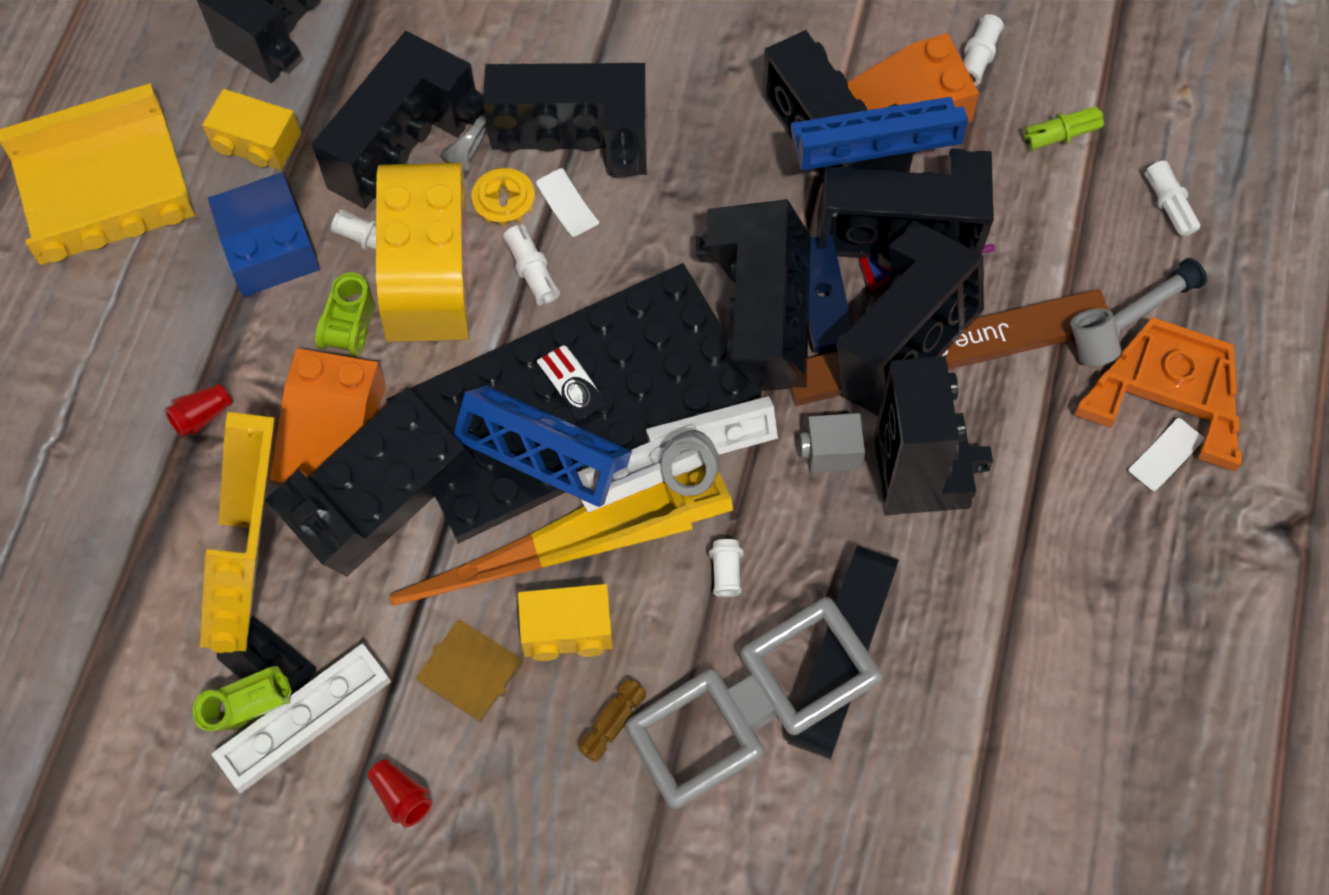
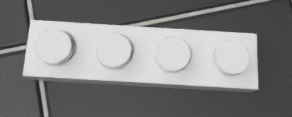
(308, 715)

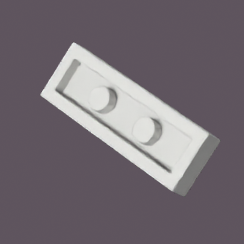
(730, 426)
(643, 469)

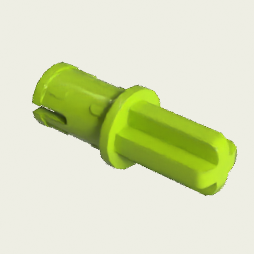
(1063, 128)

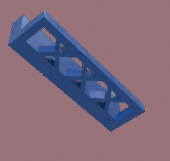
(878, 133)
(550, 432)

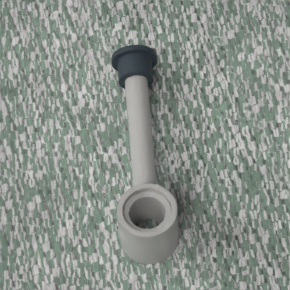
(1098, 330)

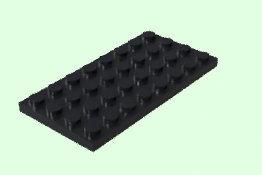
(647, 351)

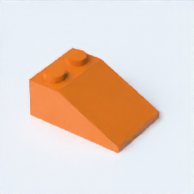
(918, 74)
(322, 408)

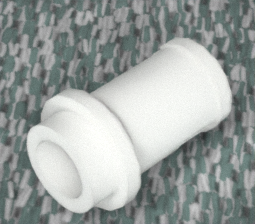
(726, 567)

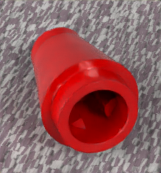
(196, 410)
(400, 794)

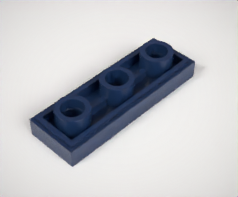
(827, 314)

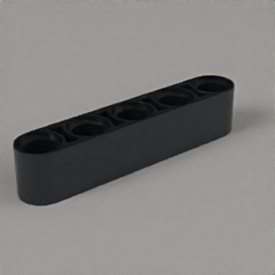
(861, 605)

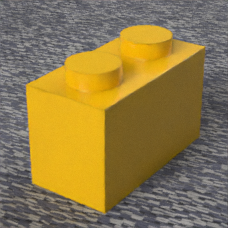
(251, 129)
(565, 622)

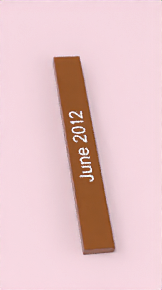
(982, 341)

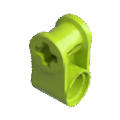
(342, 322)

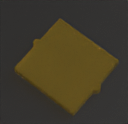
(469, 670)

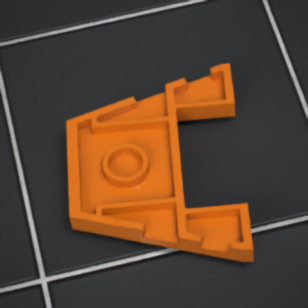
(1178, 372)

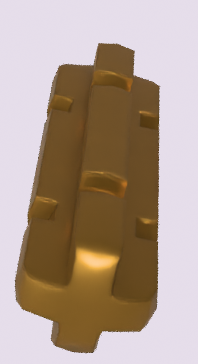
(611, 720)

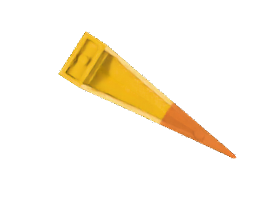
(626, 522)

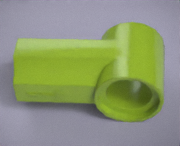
(242, 700)

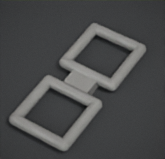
(752, 702)

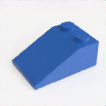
(262, 234)

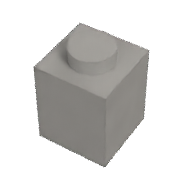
(833, 443)

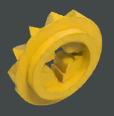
(488, 189)

